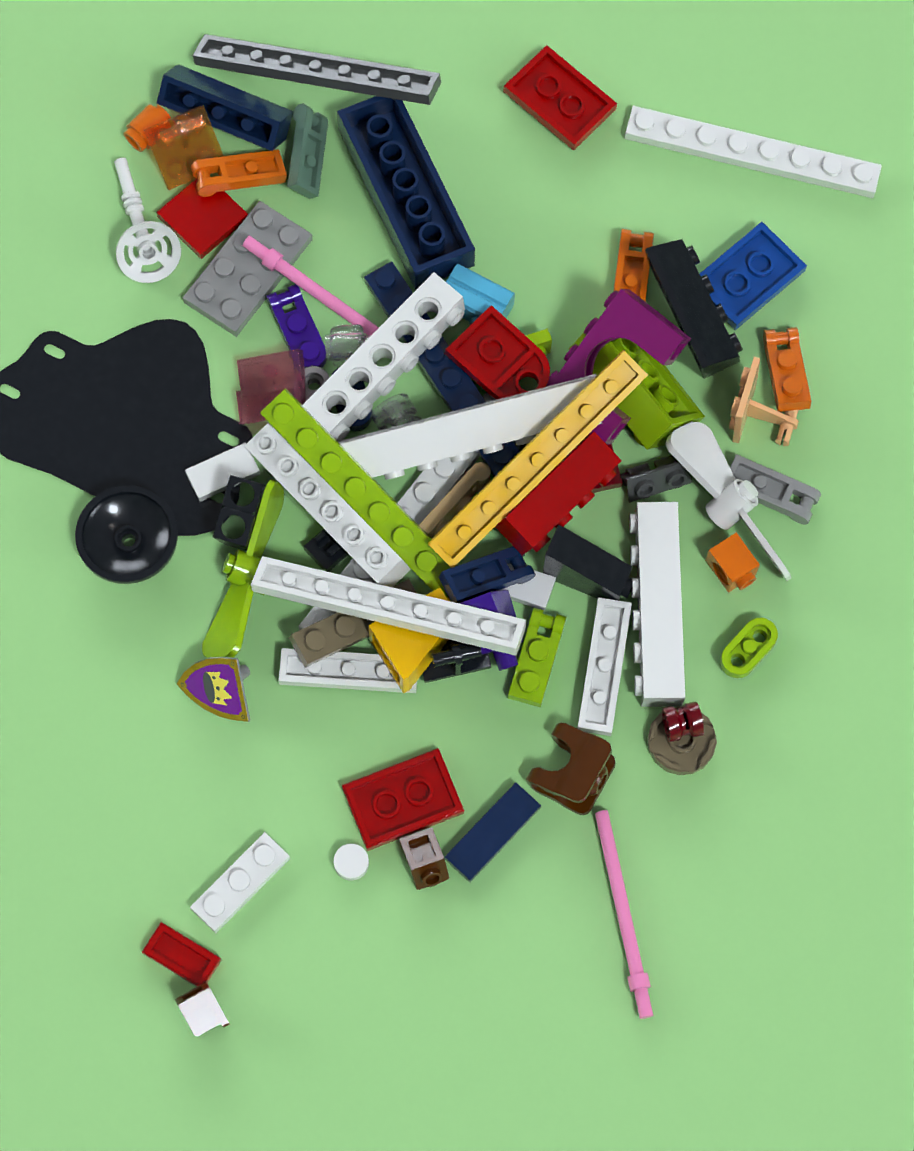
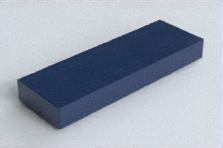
(492, 832)

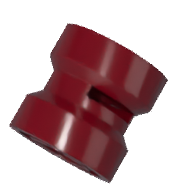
(682, 721)

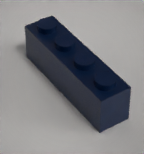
(226, 107)

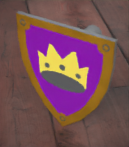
(218, 687)

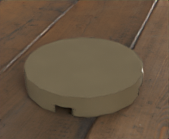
(684, 755)

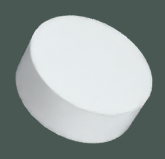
(351, 862)

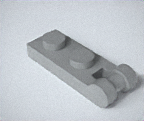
(776, 489)

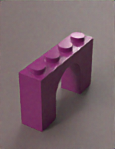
(625, 318)

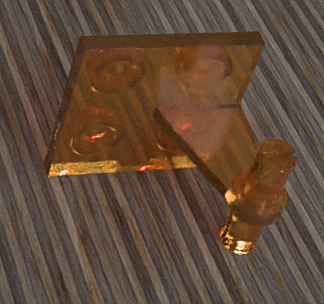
(180, 143)

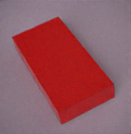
(181, 955)

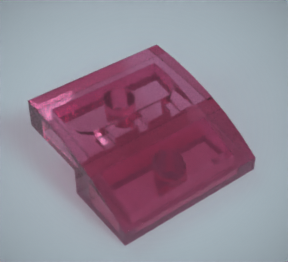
(265, 378)

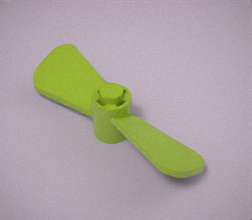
(230, 622)

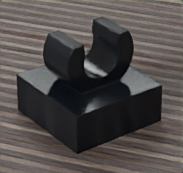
(325, 551)

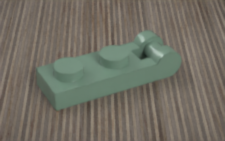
(307, 151)

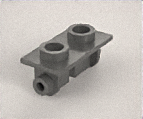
(644, 482)

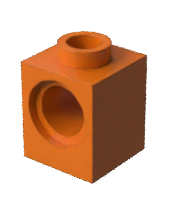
(733, 563)

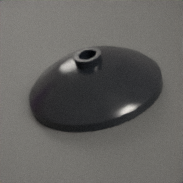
(121, 515)

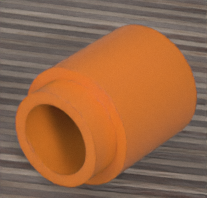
(146, 118)

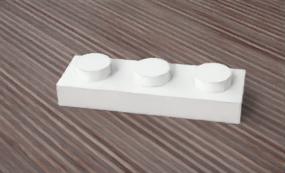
(240, 882)

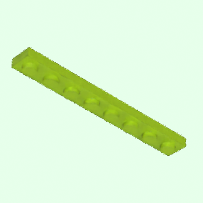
(356, 486)

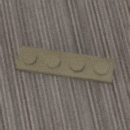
(333, 634)

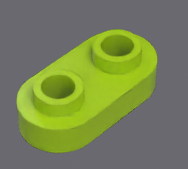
(747, 648)

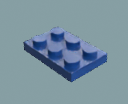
(752, 274)

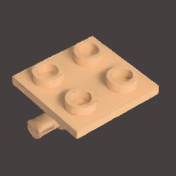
(746, 407)

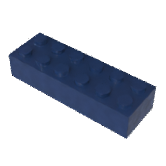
(405, 188)

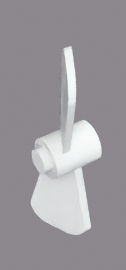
(733, 498)

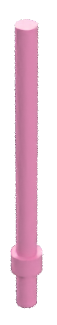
(274, 261)
(638, 980)

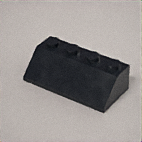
(693, 307)

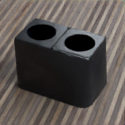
(245, 512)

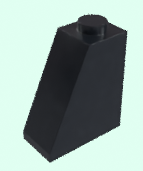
(586, 567)

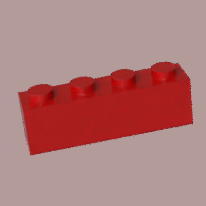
(558, 494)

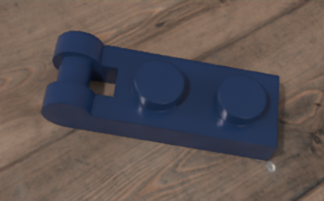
(485, 575)

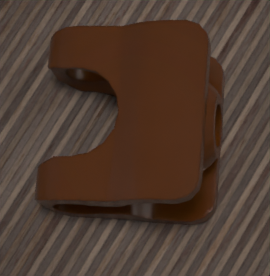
(583, 777)

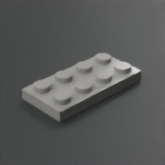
(235, 279)

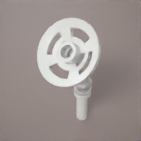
(143, 241)

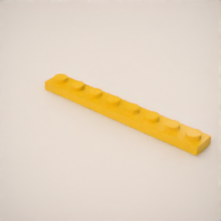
(537, 459)

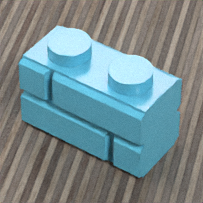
(479, 293)

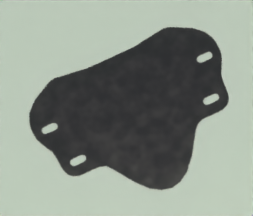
(120, 415)

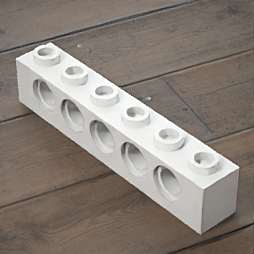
(431, 296)
(327, 507)

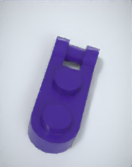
(298, 326)

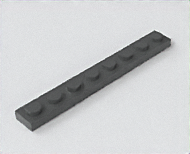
(317, 69)

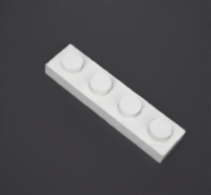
(604, 666)
(339, 671)

